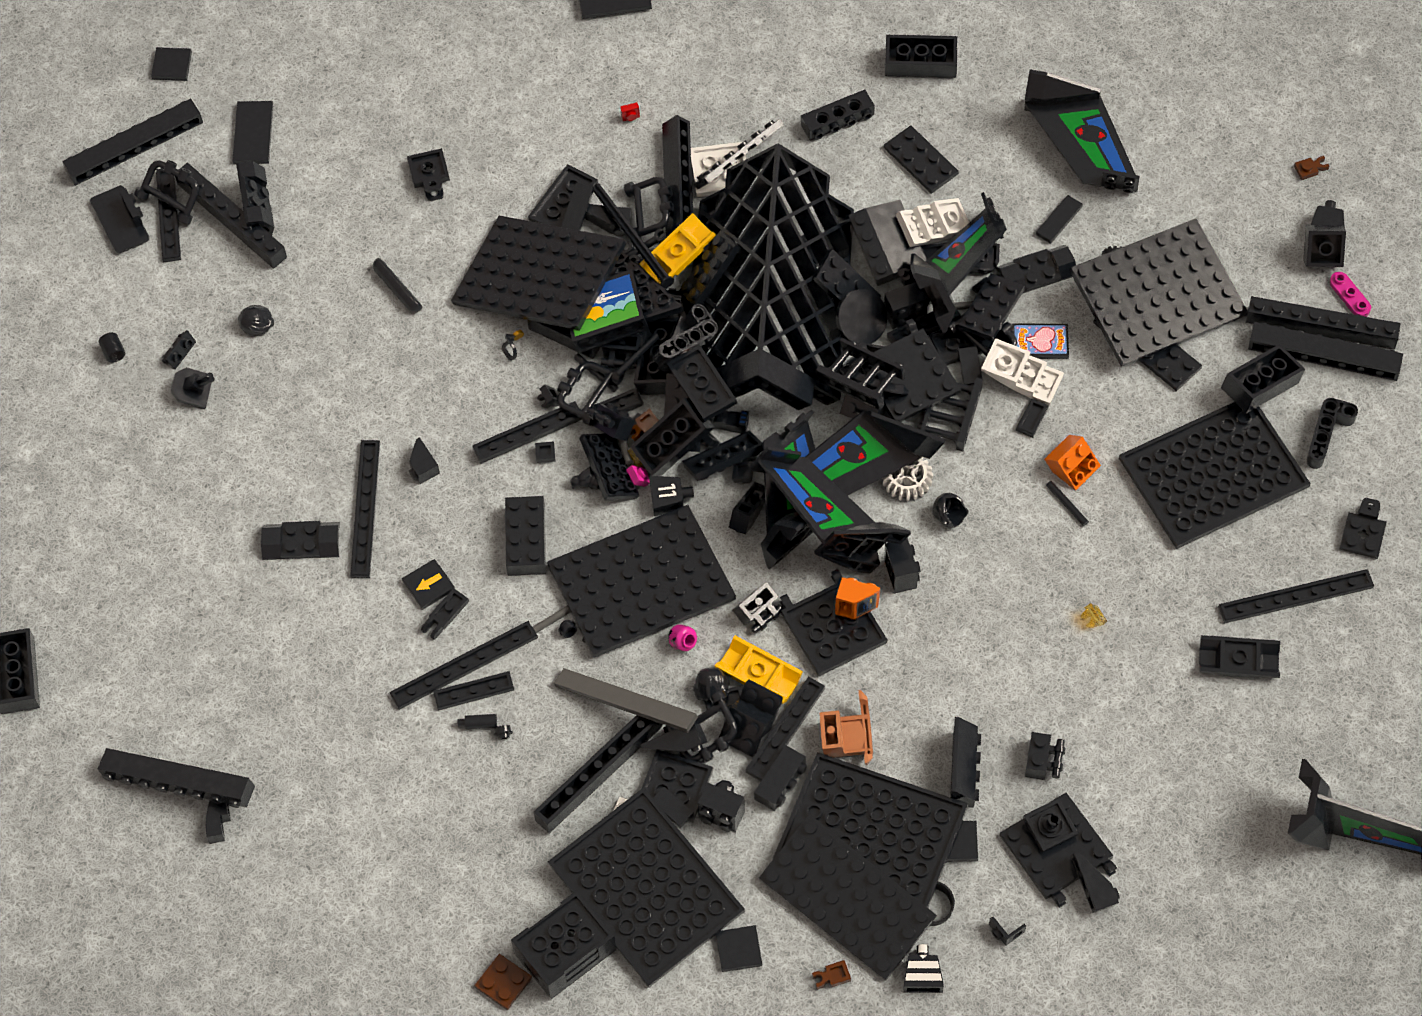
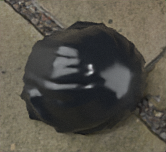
(255, 320)
(953, 505)
(709, 682)

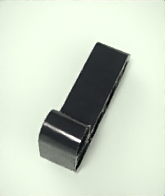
(684, 340)
(1329, 418)

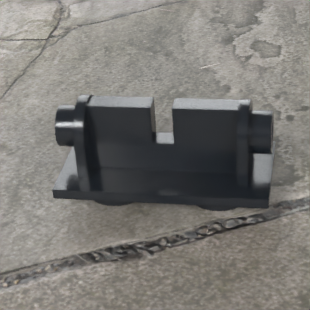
(180, 349)

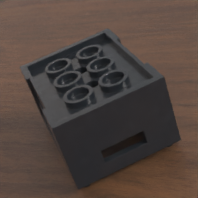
(575, 955)

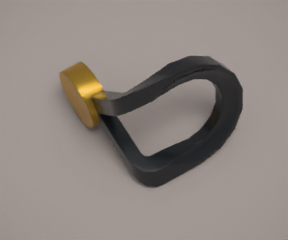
(510, 338)

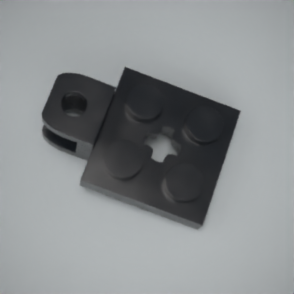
(432, 178)
(1364, 521)

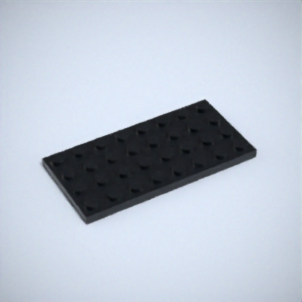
(848, 897)

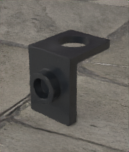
(999, 933)

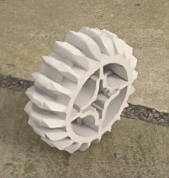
(908, 486)

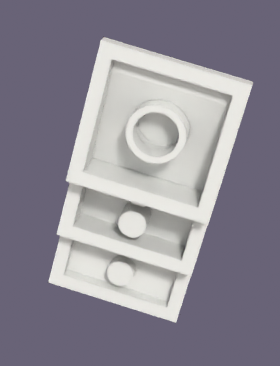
(932, 222)
(1022, 372)

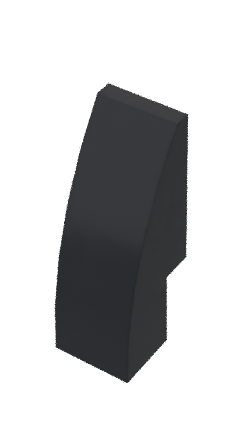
(215, 817)

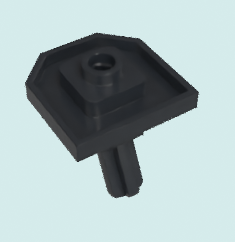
(192, 387)

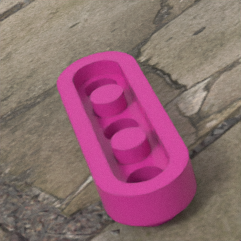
(1353, 300)

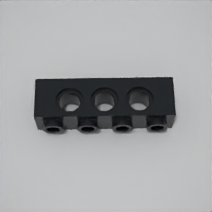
(850, 109)

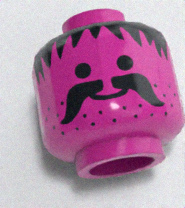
(682, 637)

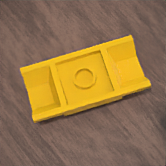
(680, 247)
(747, 662)

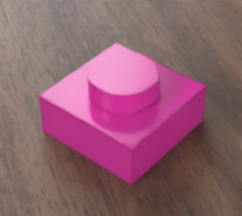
(638, 475)

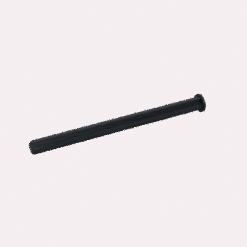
(666, 281)

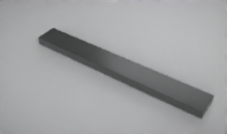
(626, 700)

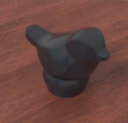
(585, 480)

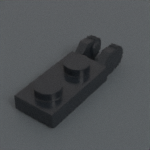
(445, 613)

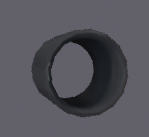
(111, 345)

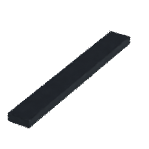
(365, 509)
(1296, 596)
(463, 665)

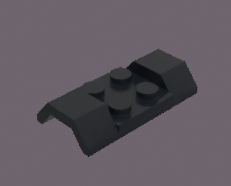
(255, 195)
(1039, 268)
(300, 540)
(1239, 656)

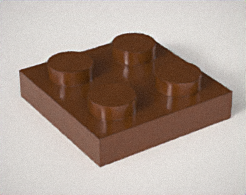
(503, 981)

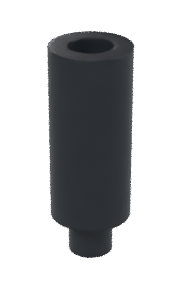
(481, 721)

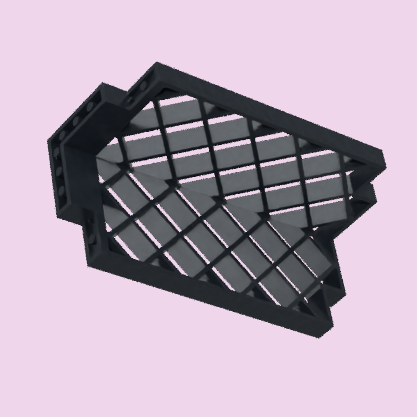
(758, 369)

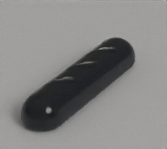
(396, 286)

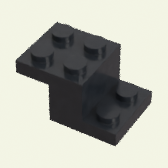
(754, 716)

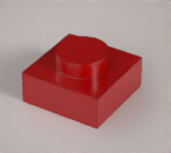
(630, 112)

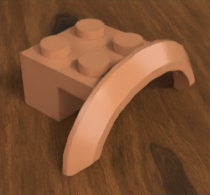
(847, 734)

